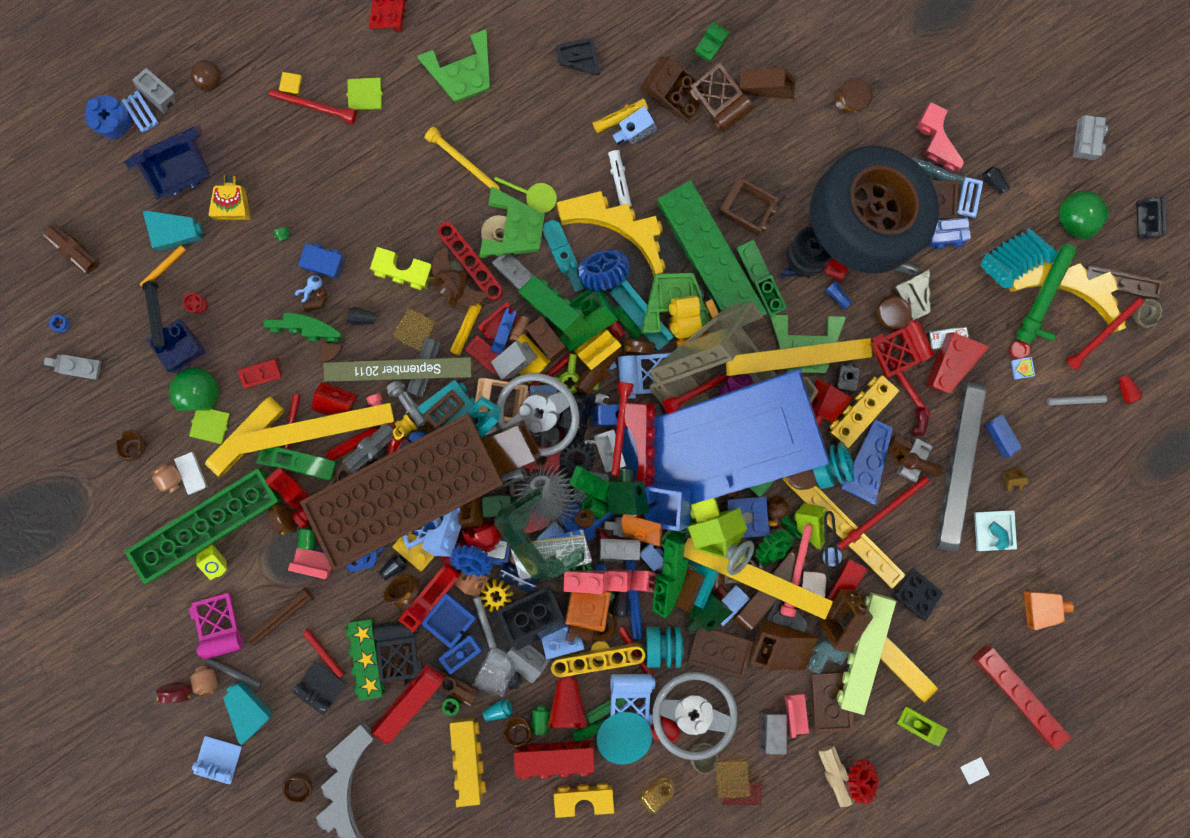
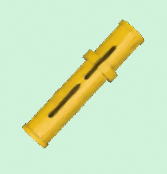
(618, 116)

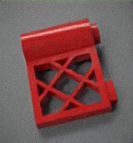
(913, 339)

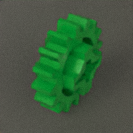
(774, 547)

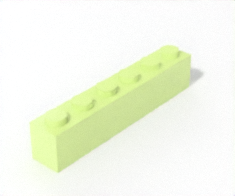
(866, 655)

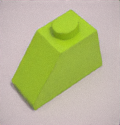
(814, 516)
(922, 726)

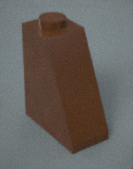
(767, 83)

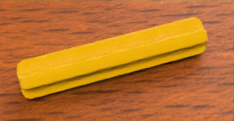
(465, 329)

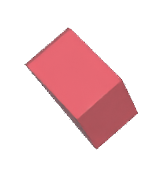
(643, 581)

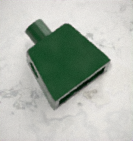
(628, 495)
(494, 504)
(711, 616)

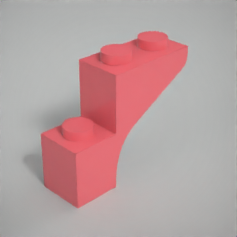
(939, 148)
(598, 581)

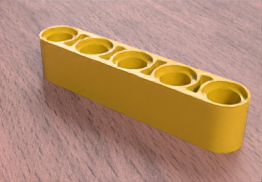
(229, 452)
(591, 665)
(907, 671)

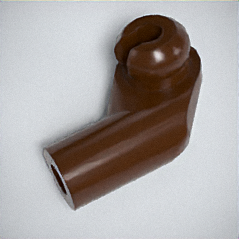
(318, 302)

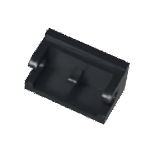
(1151, 218)

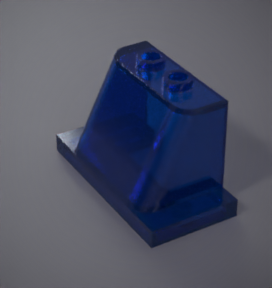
(171, 163)

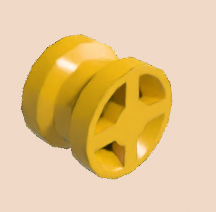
(406, 423)

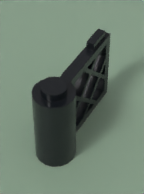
(396, 634)

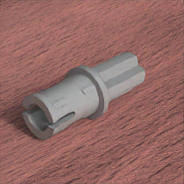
(411, 409)

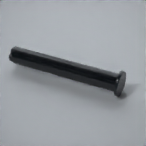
(156, 327)

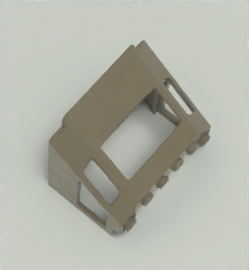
(723, 343)

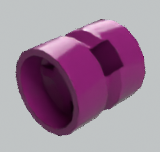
(736, 382)

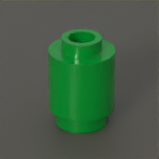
(540, 720)

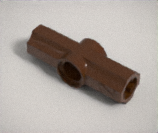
(70, 248)
(599, 373)
(460, 690)

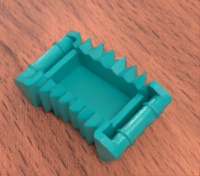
(1017, 258)

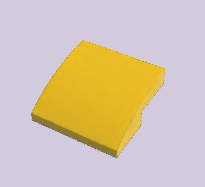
(597, 348)

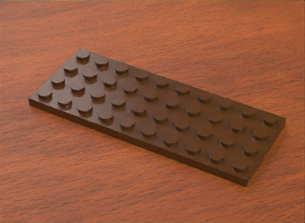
(402, 492)

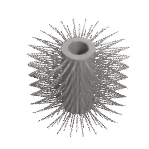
(551, 502)

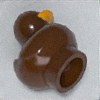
(776, 510)

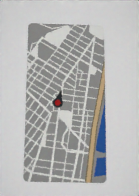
(558, 547)

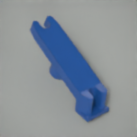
(503, 331)

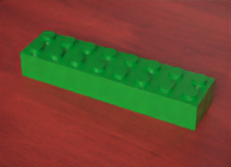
(706, 248)
(203, 526)

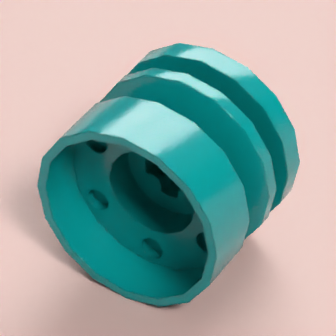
(840, 465)
(663, 647)

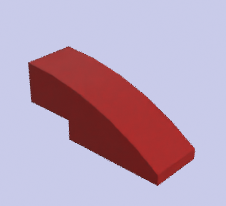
(848, 578)

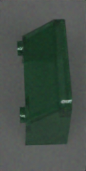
(511, 523)

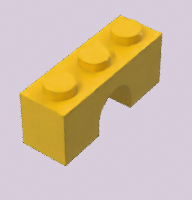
(600, 796)

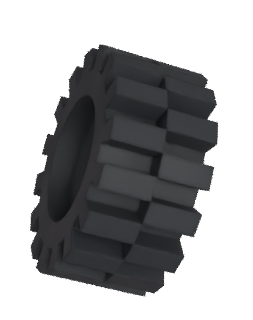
(577, 446)

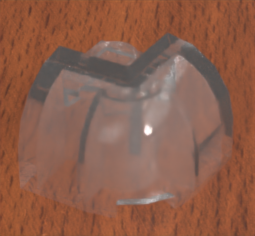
(495, 672)

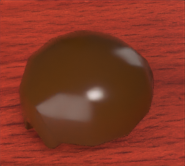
(205, 75)
(130, 446)
(517, 732)
(297, 788)

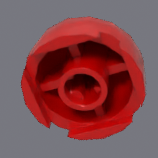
(484, 536)

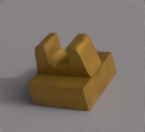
(1014, 477)

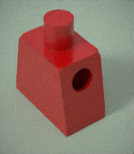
(828, 402)

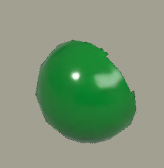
(1083, 214)
(193, 390)

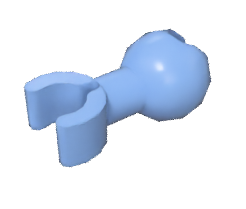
(312, 284)

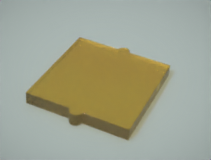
(414, 329)
(732, 779)

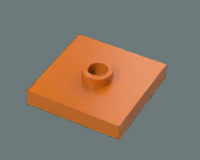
(642, 530)
(588, 610)

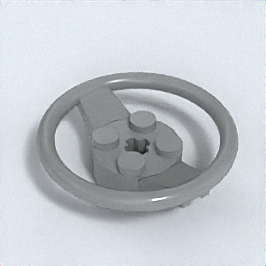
(551, 404)
(705, 719)

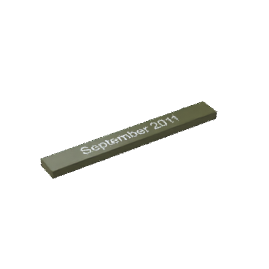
(398, 369)

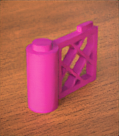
(216, 642)

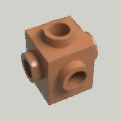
(472, 584)

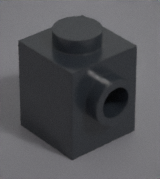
(847, 378)

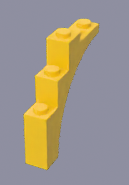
(592, 210)
(1094, 291)

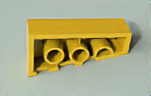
(467, 761)

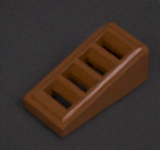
(433, 410)
(471, 518)
(390, 671)

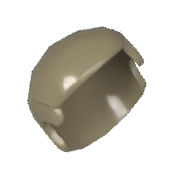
(1148, 313)
(705, 765)

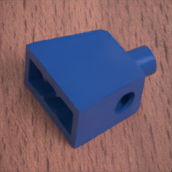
(604, 415)

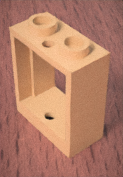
(484, 390)

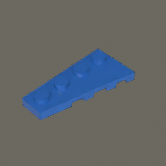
(870, 463)

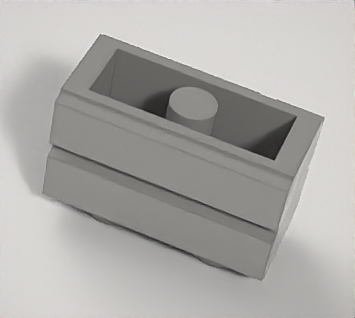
(1090, 137)
(619, 549)

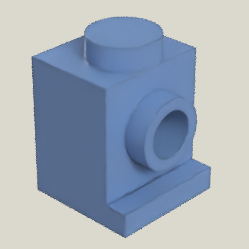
(652, 557)

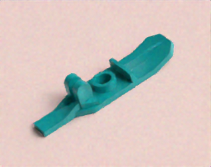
(558, 244)

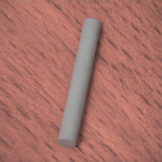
(1077, 400)
(484, 622)

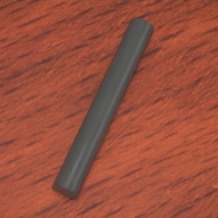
(234, 673)

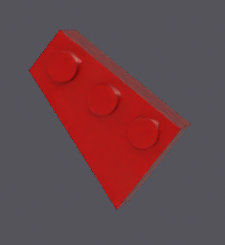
(954, 362)

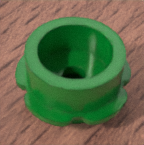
(282, 233)

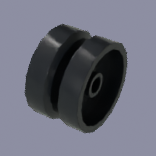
(806, 253)

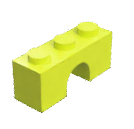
(385, 265)

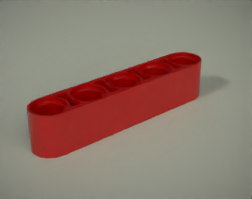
(465, 254)
(407, 704)

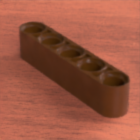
(761, 602)

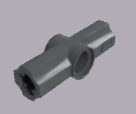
(428, 351)
(369, 449)

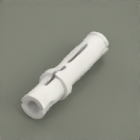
(616, 158)

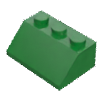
(598, 315)

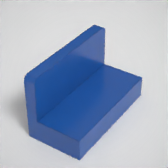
(1002, 436)

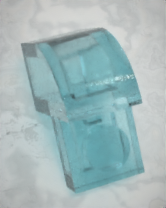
(824, 651)

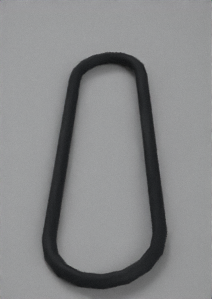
(826, 547)

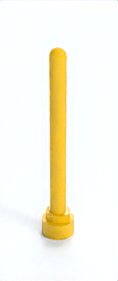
(433, 135)

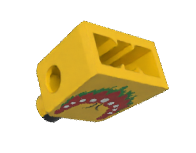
(229, 201)

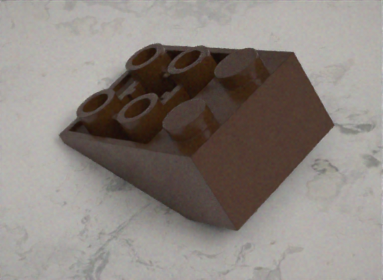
(670, 87)
(781, 647)

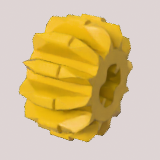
(490, 598)

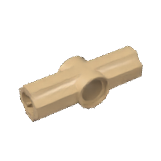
(836, 775)

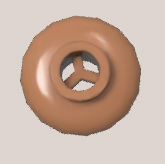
(167, 478)
(204, 681)

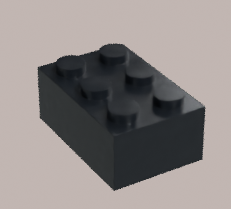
(532, 618)

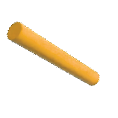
(164, 265)

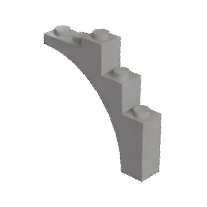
(338, 786)

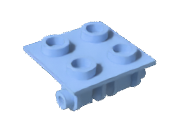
(556, 646)
(217, 760)

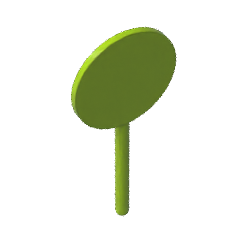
(539, 196)

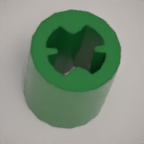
(596, 506)
(306, 539)
(448, 710)

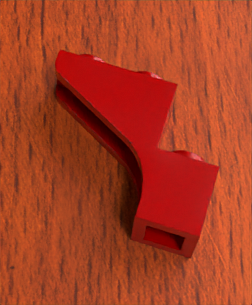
(429, 597)

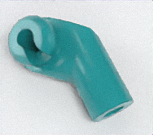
(1002, 534)

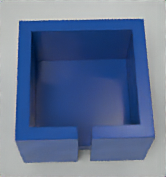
(672, 506)
(449, 619)

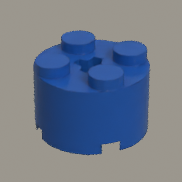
(107, 117)

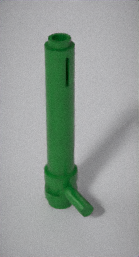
(1033, 321)

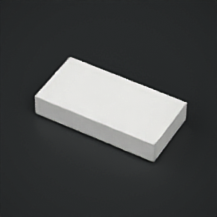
(191, 473)

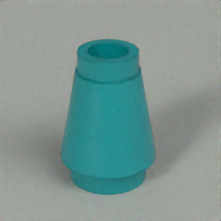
(499, 710)

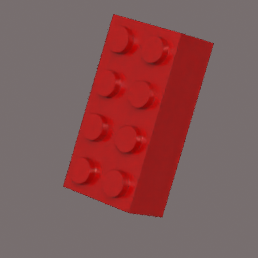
(554, 759)

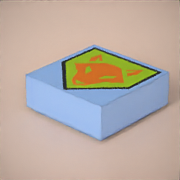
(1022, 368)

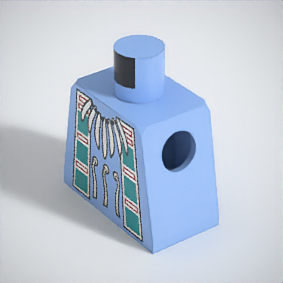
(641, 122)

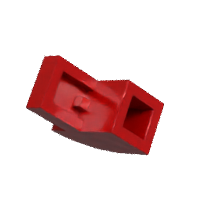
(288, 487)

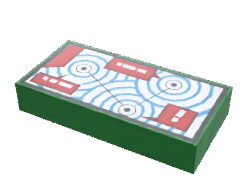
(937, 337)

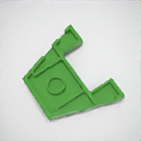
(464, 77)
(521, 229)
(666, 288)
(833, 331)

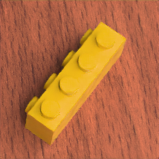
(863, 411)

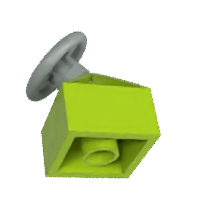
(721, 536)

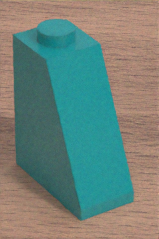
(171, 231)
(246, 711)

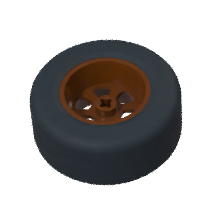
(899, 184)

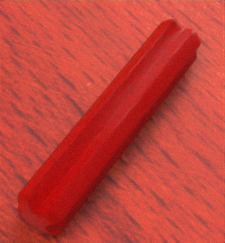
(347, 446)

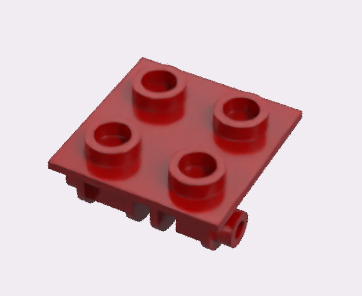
(387, 14)

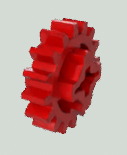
(863, 781)

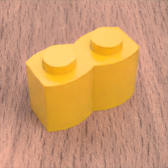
(685, 316)

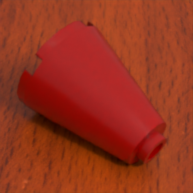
(567, 705)

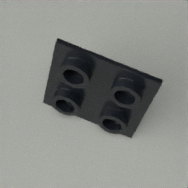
(918, 595)
(319, 688)

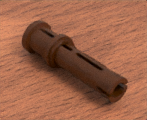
(912, 461)

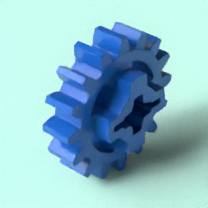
(471, 560)

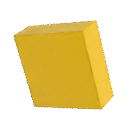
(290, 83)

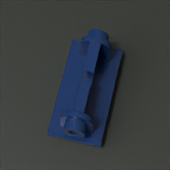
(510, 575)

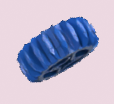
(604, 270)

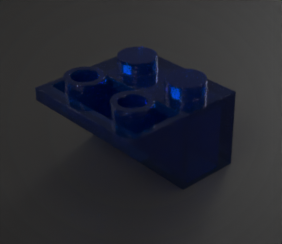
(180, 347)

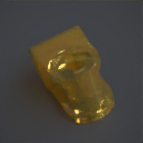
(654, 797)

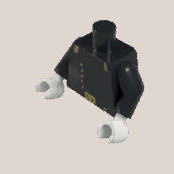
(585, 406)

